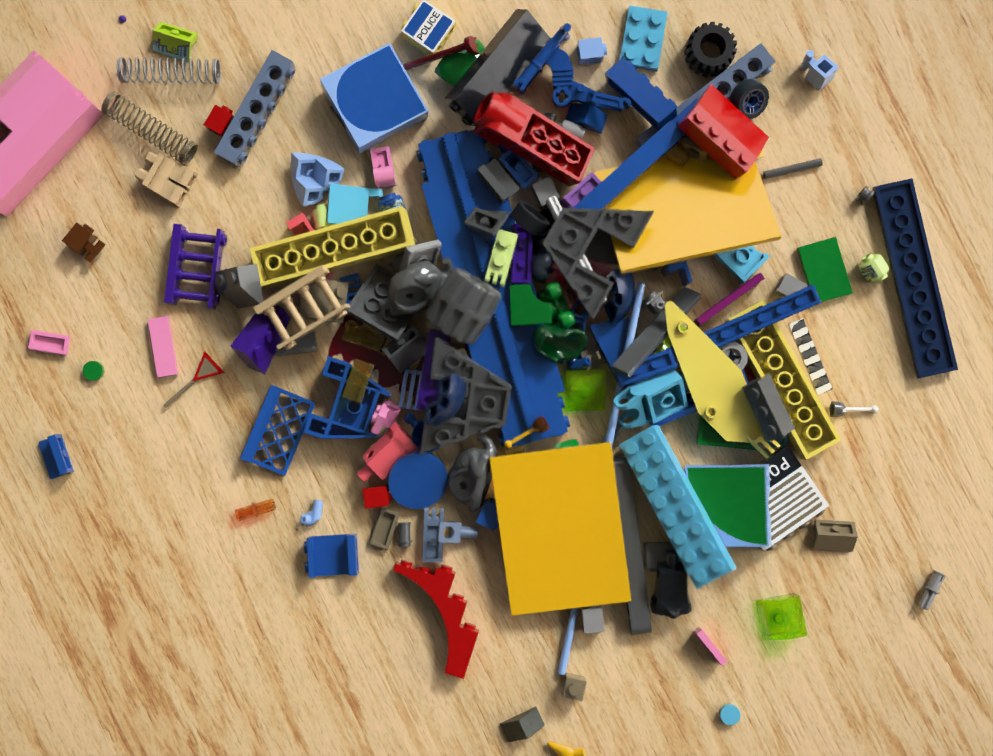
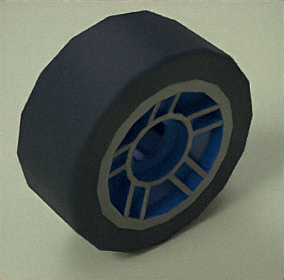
(750, 97)

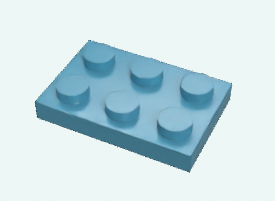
(643, 37)

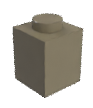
(573, 686)

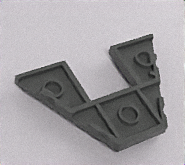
(572, 236)
(486, 398)

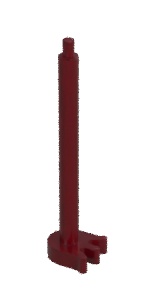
(468, 45)

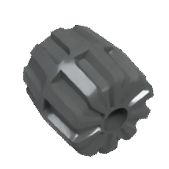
(463, 306)

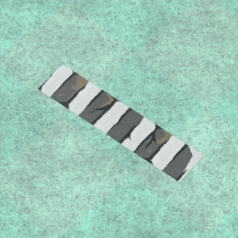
(810, 356)

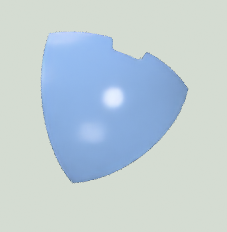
(312, 176)

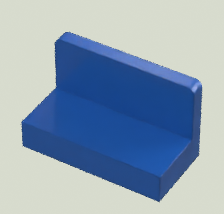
(680, 268)
(55, 456)

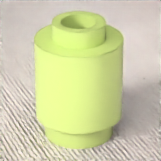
(320, 216)

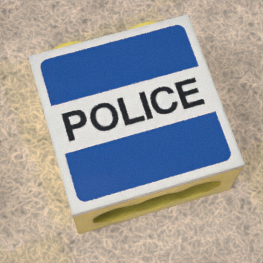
(428, 28)

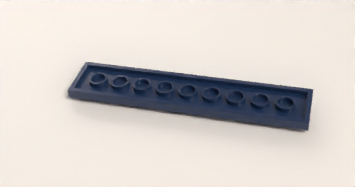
(914, 278)

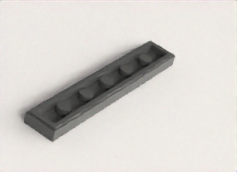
(653, 335)

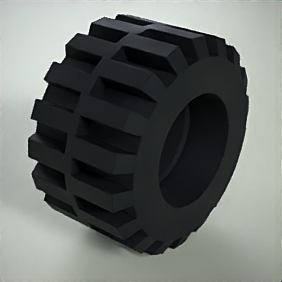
(714, 34)

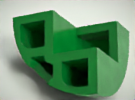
(454, 66)

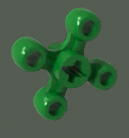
(560, 313)

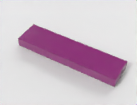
(729, 299)

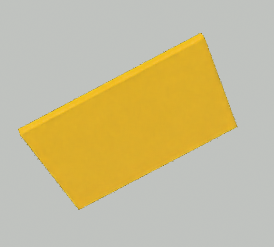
(695, 213)
(560, 528)

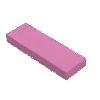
(163, 346)

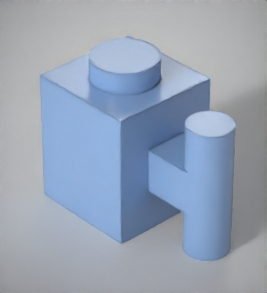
(820, 71)

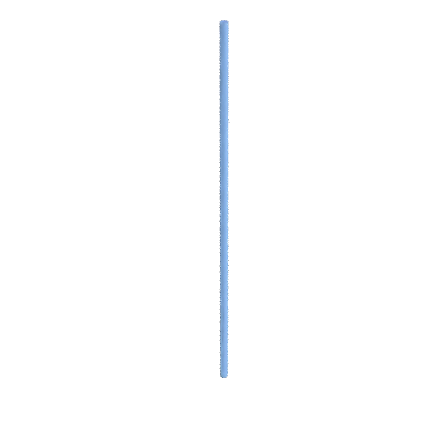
(609, 438)

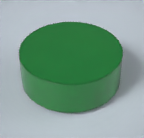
(93, 370)

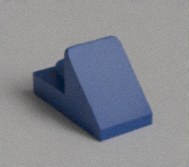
(518, 168)

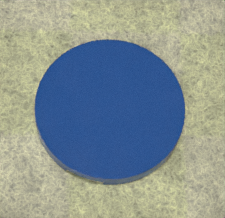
(417, 480)

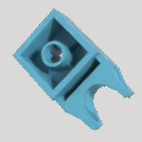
(652, 399)

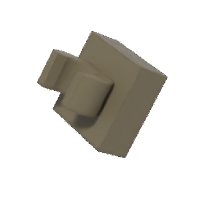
(595, 356)

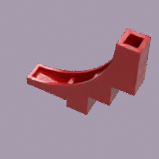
(438, 585)

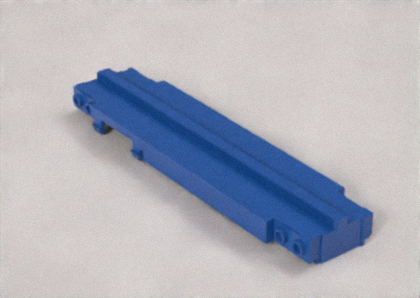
(501, 348)

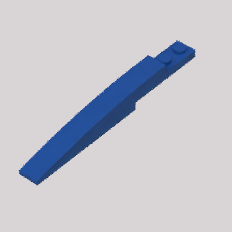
(635, 165)

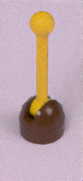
(539, 425)

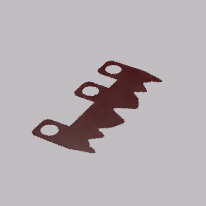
(387, 371)

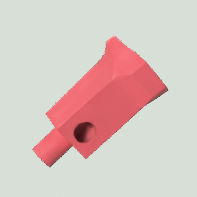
(386, 451)

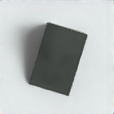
(522, 725)

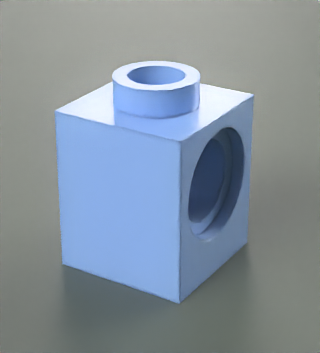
(591, 50)

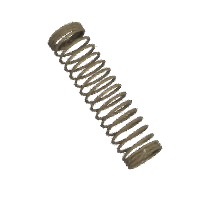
(191, 145)

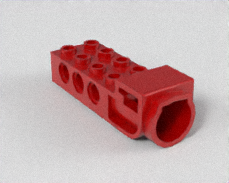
(532, 136)

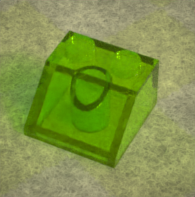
(585, 390)
(781, 617)

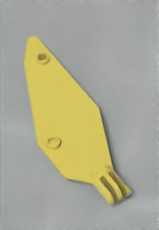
(714, 382)

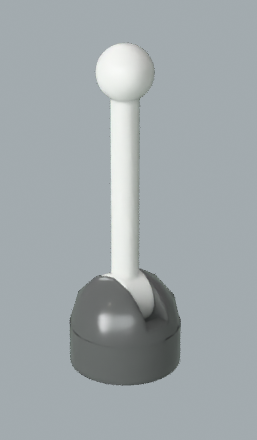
(838, 409)

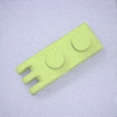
(501, 257)

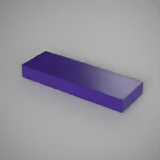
(522, 258)

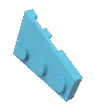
(742, 261)

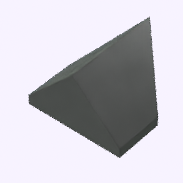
(486, 222)

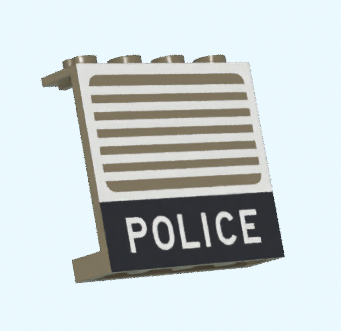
(791, 496)

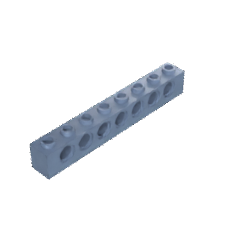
(757, 57)

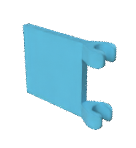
(349, 202)

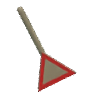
(206, 369)

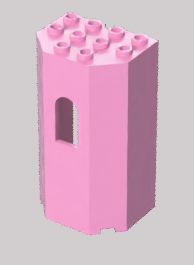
(45, 123)

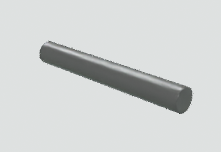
(793, 168)

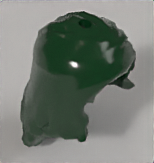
(558, 343)

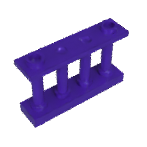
(179, 255)
(429, 387)

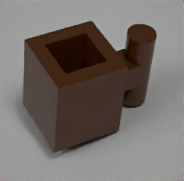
(81, 240)

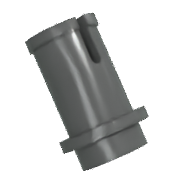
(404, 534)

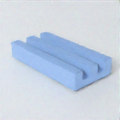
(403, 390)

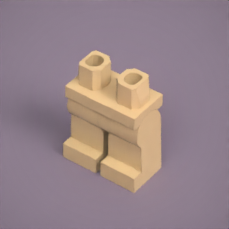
(160, 177)

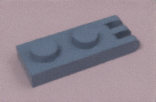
(432, 548)

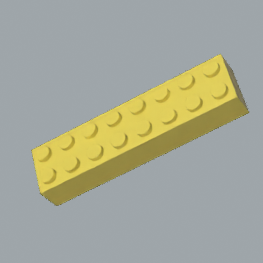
(333, 247)
(771, 355)

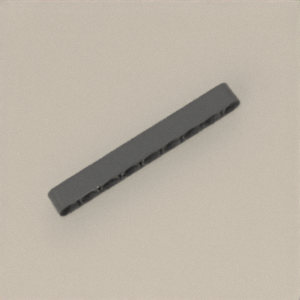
(638, 606)

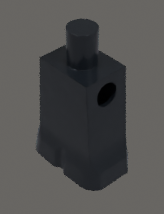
(671, 589)

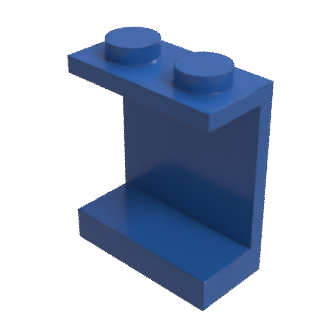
(332, 555)

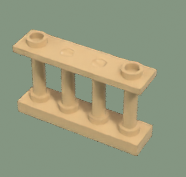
(285, 298)

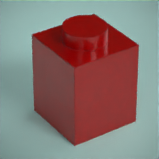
(219, 120)
(377, 496)

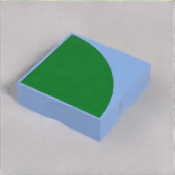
(735, 501)

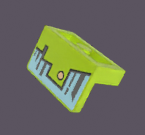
(173, 41)

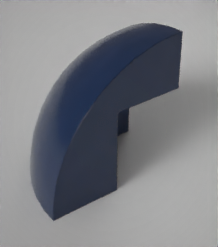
(622, 295)
(451, 397)

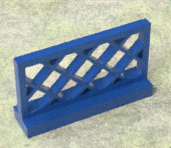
(262, 422)

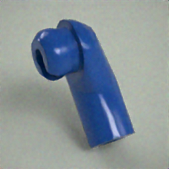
(576, 365)

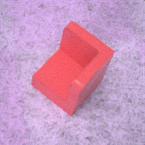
(299, 224)

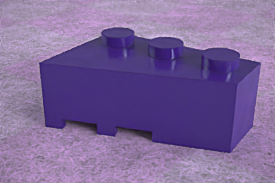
(259, 340)

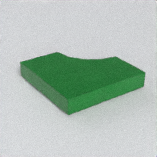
(527, 308)

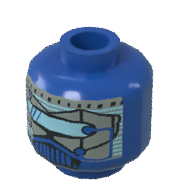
(390, 201)

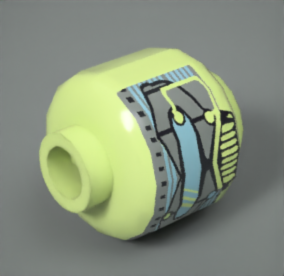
(873, 268)

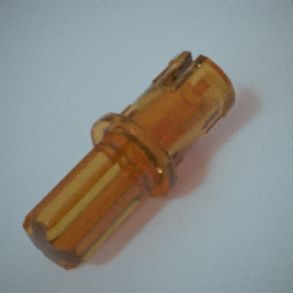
(255, 509)

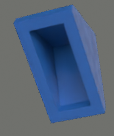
(587, 116)

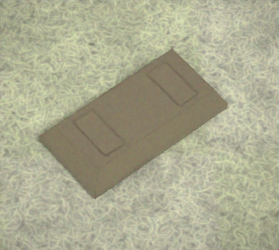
(384, 528)

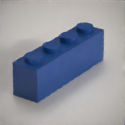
(643, 95)

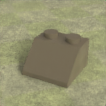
(339, 290)

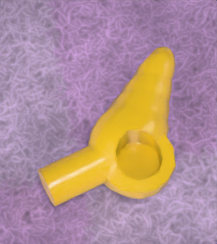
(563, 750)

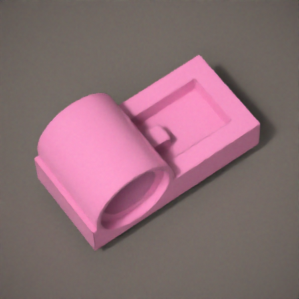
(383, 167)
(384, 416)

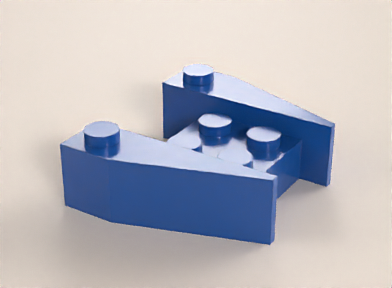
(347, 416)

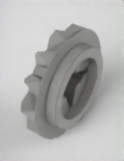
(737, 350)

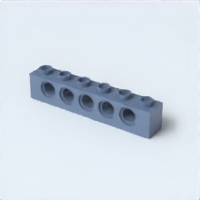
(274, 64)

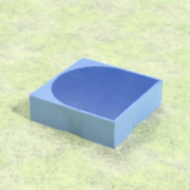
(374, 98)

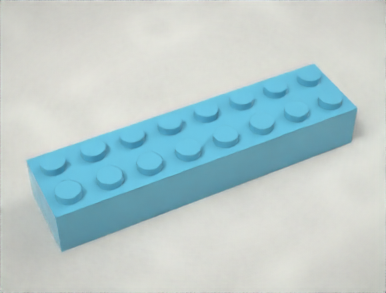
(677, 506)

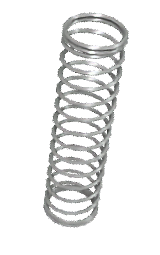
(123, 77)

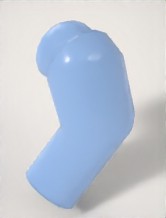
(313, 515)

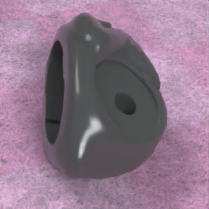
(416, 286)
(472, 474)

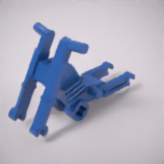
(562, 77)

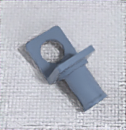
(456, 532)

